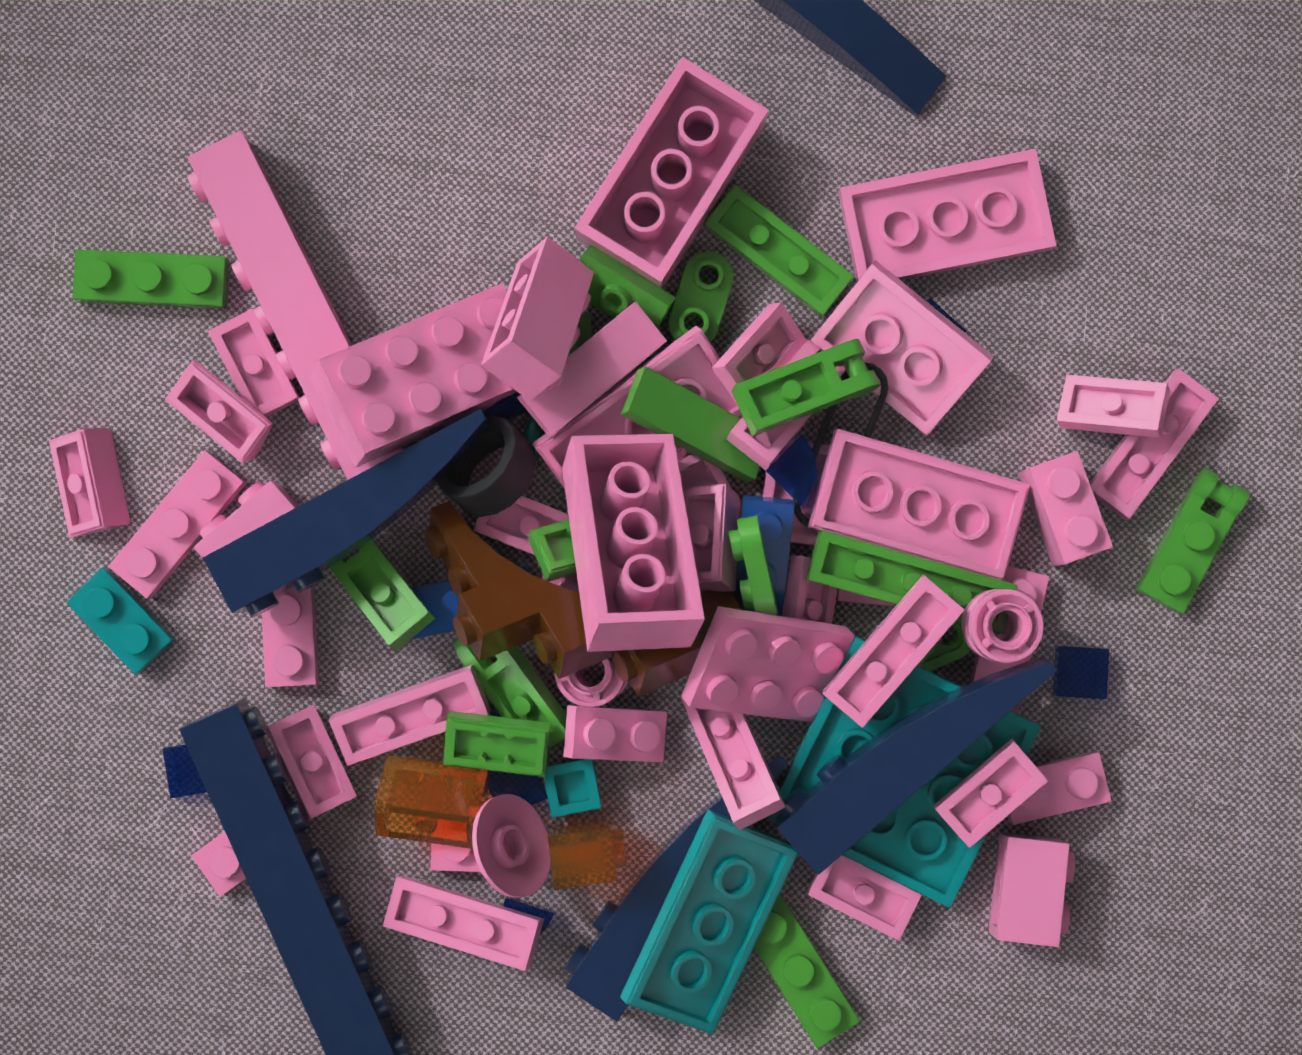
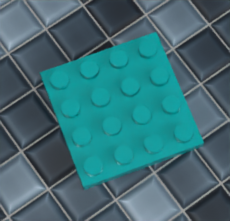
(914, 840)

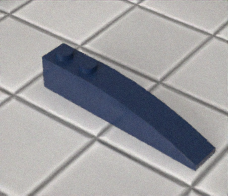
(864, 45)
(335, 523)
(897, 762)
(605, 966)

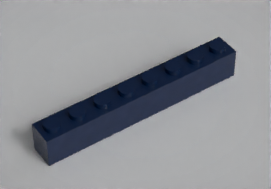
(291, 883)

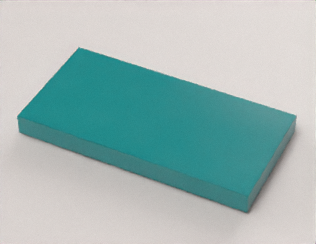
(709, 923)

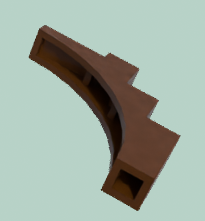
(509, 607)

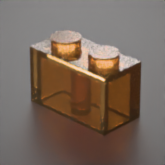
(429, 801)
(586, 853)

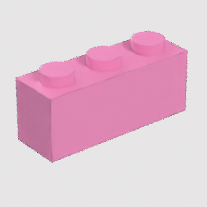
(539, 320)

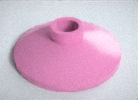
(511, 846)

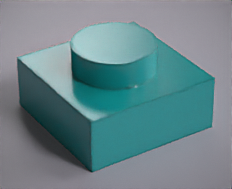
(572, 787)

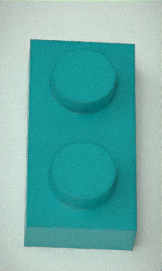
(120, 620)

